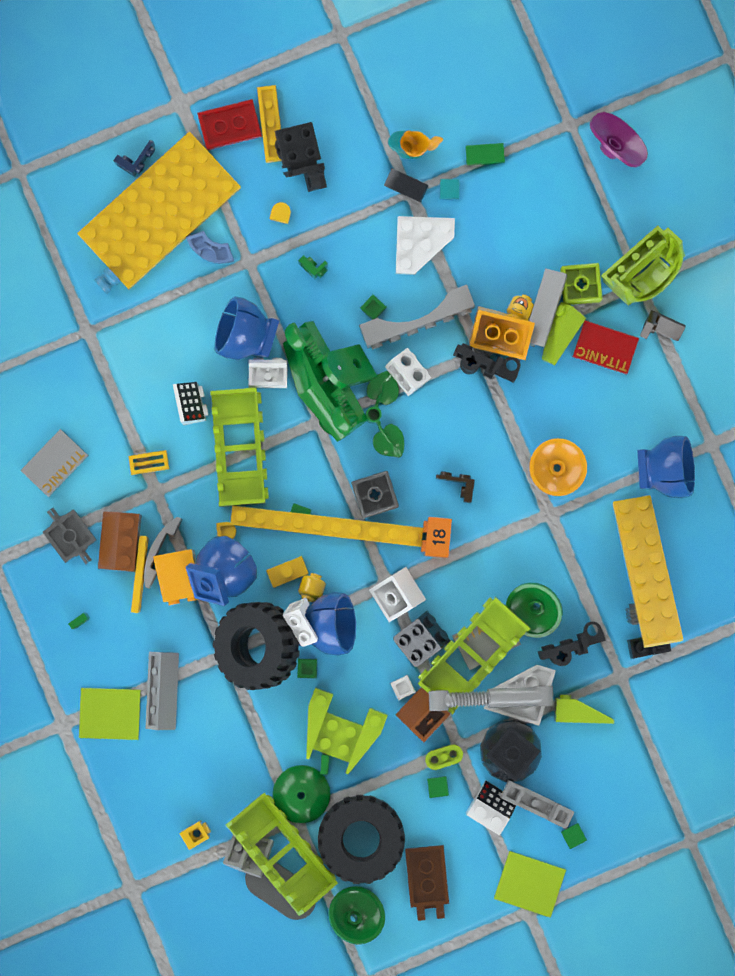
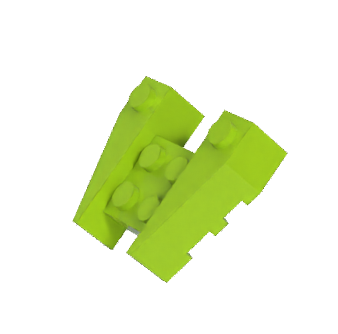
(338, 735)

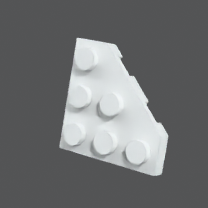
(420, 241)
(531, 677)

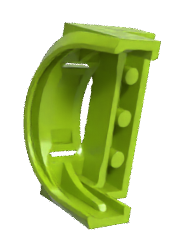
(656, 277)

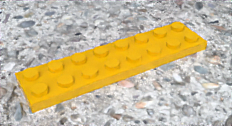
(647, 571)

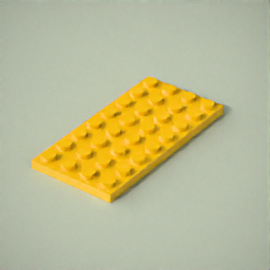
(159, 210)

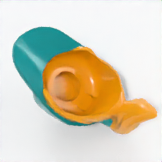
(412, 143)

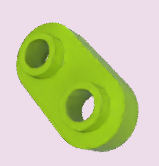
(443, 757)

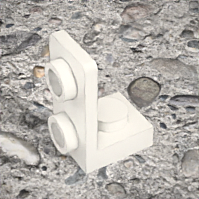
(299, 624)

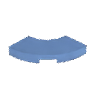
(210, 250)

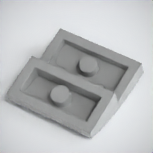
(240, 860)

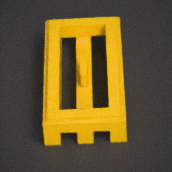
(147, 470)

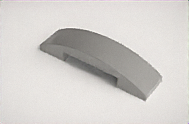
(150, 573)
(537, 804)

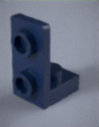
(126, 163)

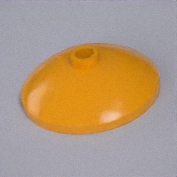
(571, 462)

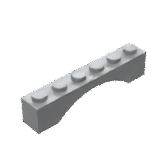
(379, 331)

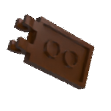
(427, 879)

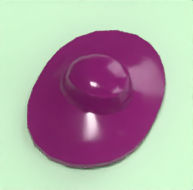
(618, 139)

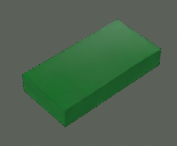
(485, 154)

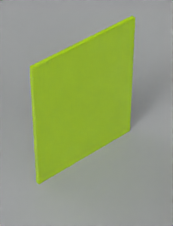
(109, 713)
(529, 884)

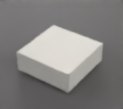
(402, 687)

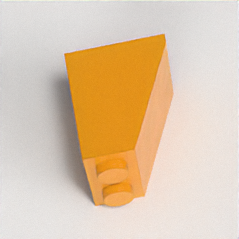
(173, 575)

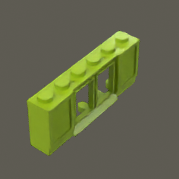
(233, 408)
(497, 623)
(307, 884)

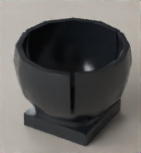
(510, 751)

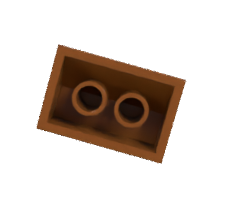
(119, 541)

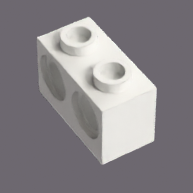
(404, 373)

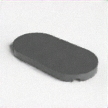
(269, 894)

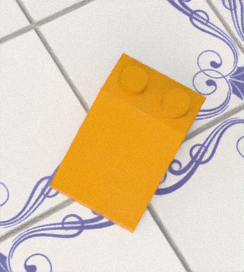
(501, 333)

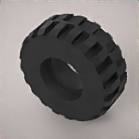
(233, 652)
(361, 868)

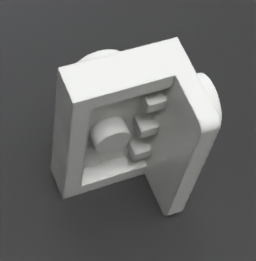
(267, 373)

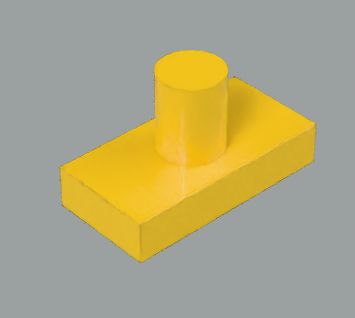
(287, 572)

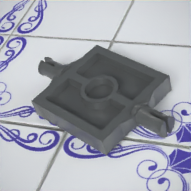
(69, 536)

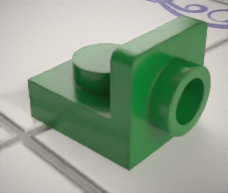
(309, 264)

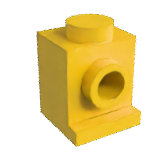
(189, 837)

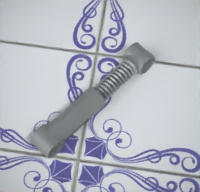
(493, 698)

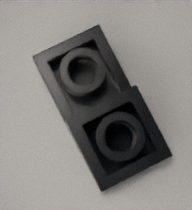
(406, 185)
(637, 648)

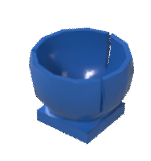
(245, 333)
(668, 467)
(215, 573)
(333, 627)

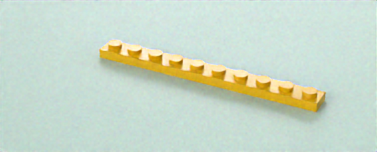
(326, 526)

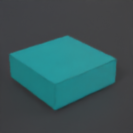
(449, 188)

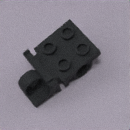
(299, 152)
(483, 361)
(568, 645)

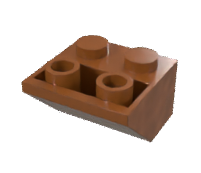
(418, 718)

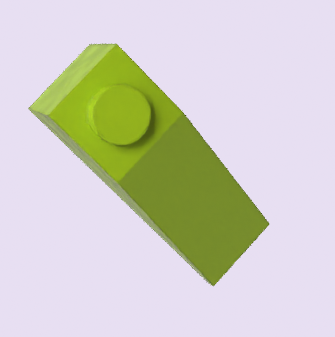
(563, 329)
(574, 711)

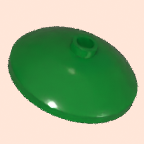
(541, 619)
(305, 780)
(365, 909)

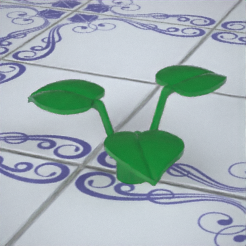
(390, 439)

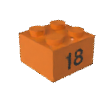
(437, 537)

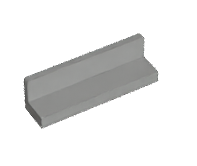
(546, 305)
(162, 691)

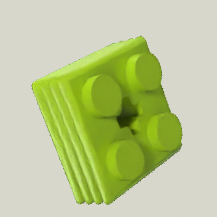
(588, 274)

